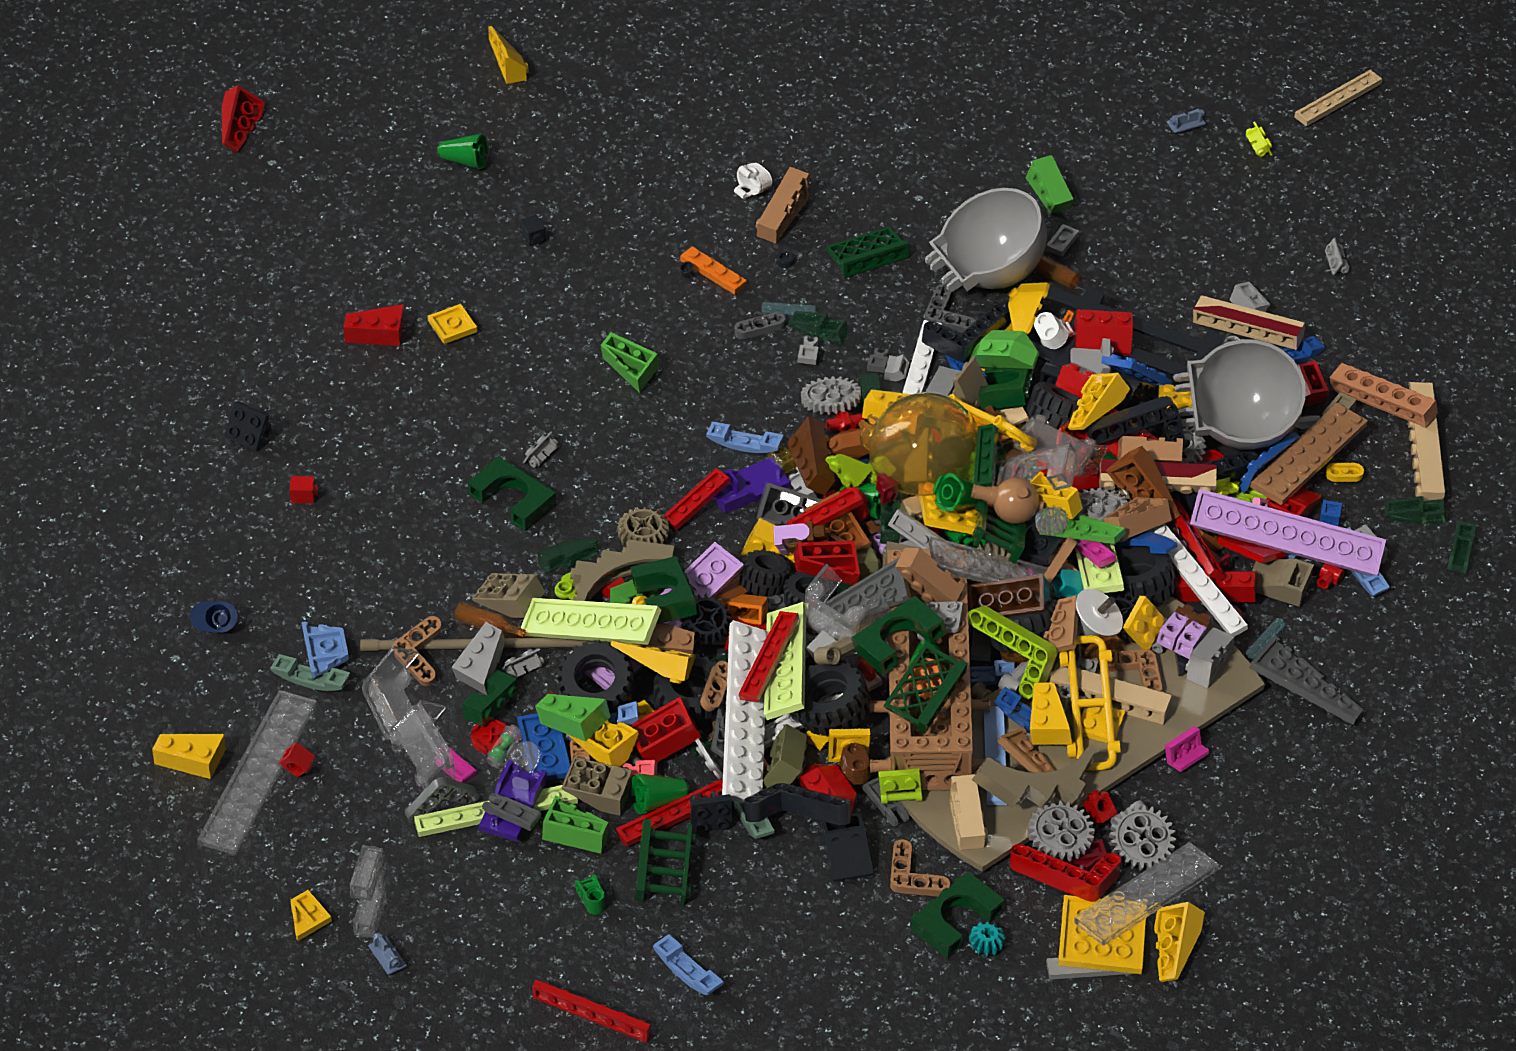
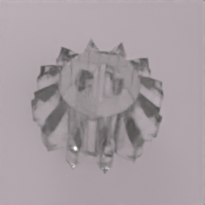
(1051, 520)

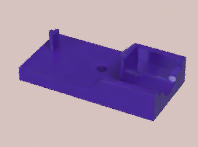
(739, 494)
(518, 786)

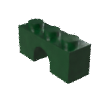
(500, 691)

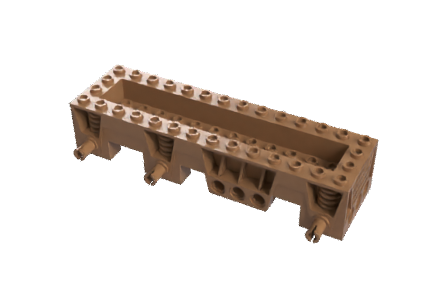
(948, 742)

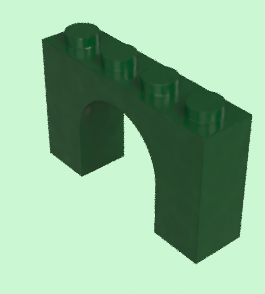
(1006, 387)
(502, 475)
(666, 574)
(908, 616)
(965, 892)

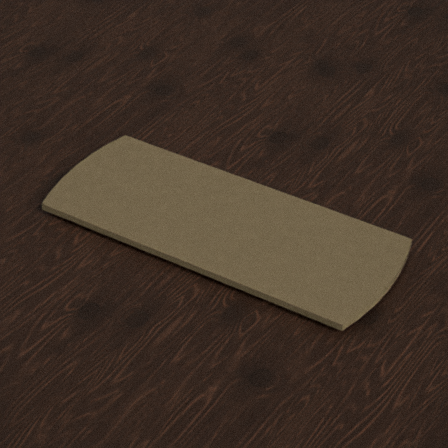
(1139, 745)

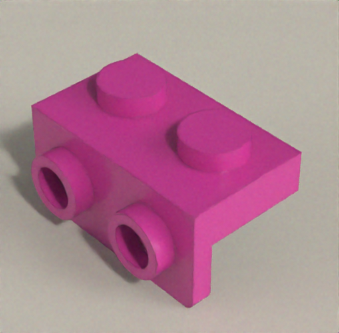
(1185, 749)

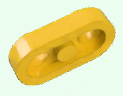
(1344, 472)

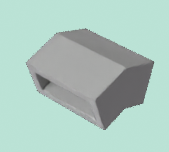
(896, 368)

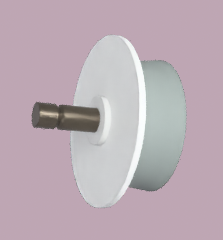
(1098, 614)

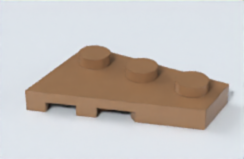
(1064, 625)
(1024, 752)

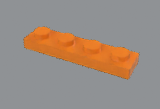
(714, 270)

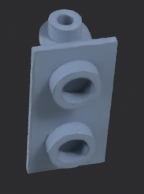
(1184, 122)
(386, 954)

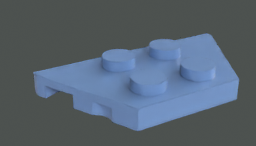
(324, 647)

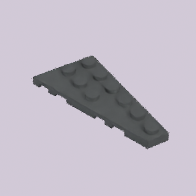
(885, 582)
(1302, 679)

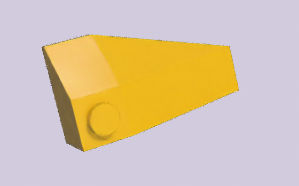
(508, 58)
(1025, 304)
(1099, 396)
(669, 664)
(610, 743)
(1177, 933)

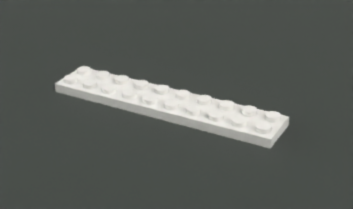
(743, 718)

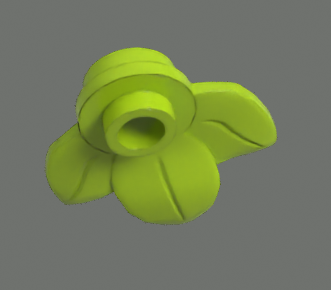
(564, 588)

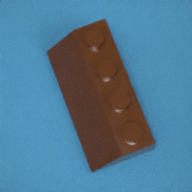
(1011, 596)

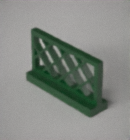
(868, 258)
(988, 456)
(942, 692)

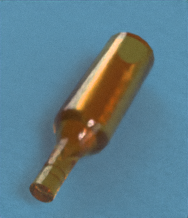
(1058, 272)
(477, 617)

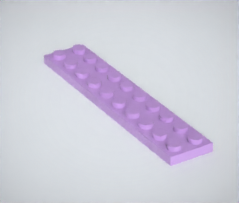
(1287, 532)
(707, 575)

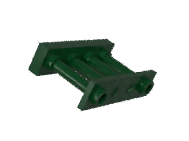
(1015, 534)
(648, 851)

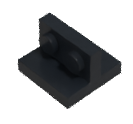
(1040, 548)

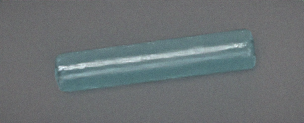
(788, 309)
(1265, 637)

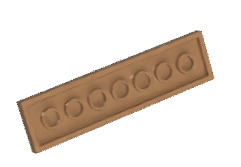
(1309, 454)

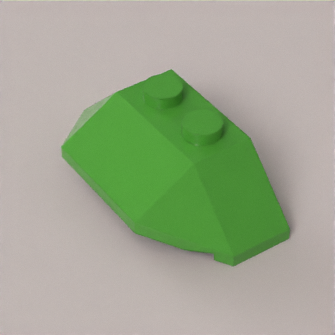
(1006, 350)

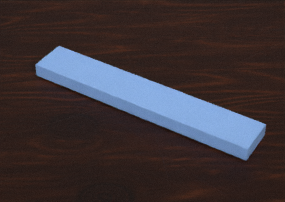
(993, 730)

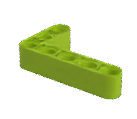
(1019, 644)

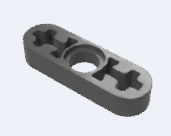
(743, 328)

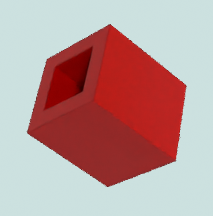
(303, 489)

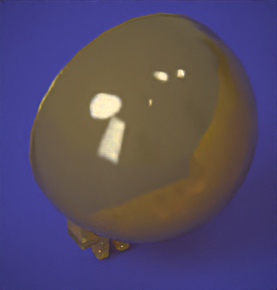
(921, 441)

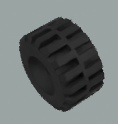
(764, 573)
(796, 587)

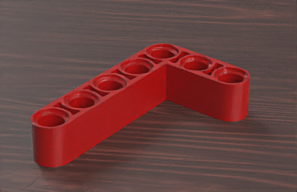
(1065, 876)

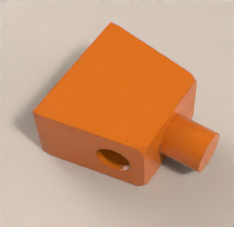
(751, 608)

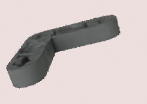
(943, 315)
(437, 791)

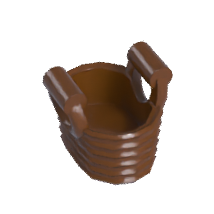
(855, 764)

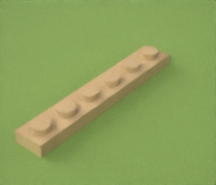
(1338, 98)

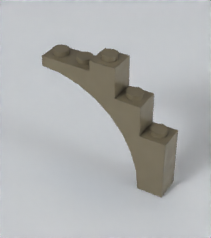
(592, 577)
(1015, 785)

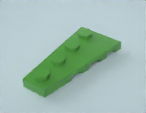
(1091, 529)

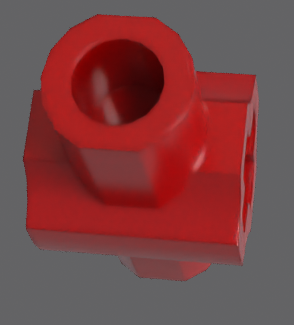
(844, 421)
(1330, 574)

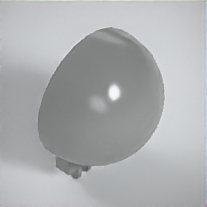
(990, 241)
(1243, 394)

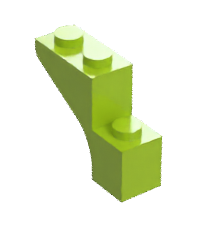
(851, 470)

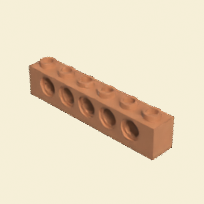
(1384, 395)

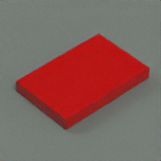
(1256, 552)

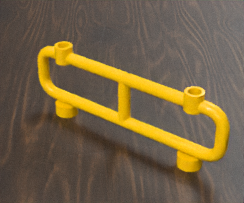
(982, 418)
(1067, 659)

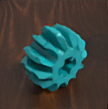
(987, 938)

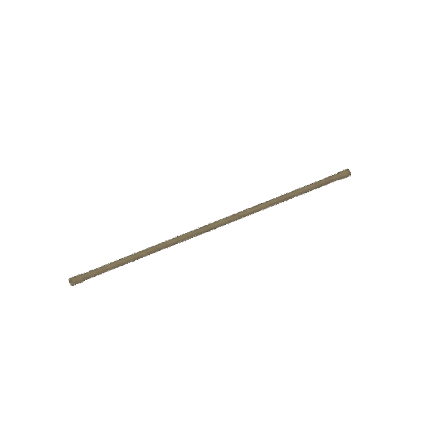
(376, 644)

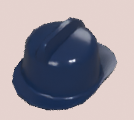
(214, 616)

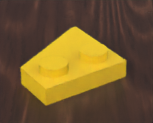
(308, 914)

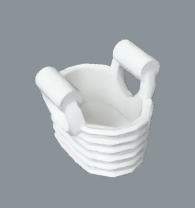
(754, 178)
(1052, 330)

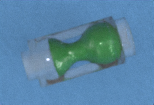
(499, 753)

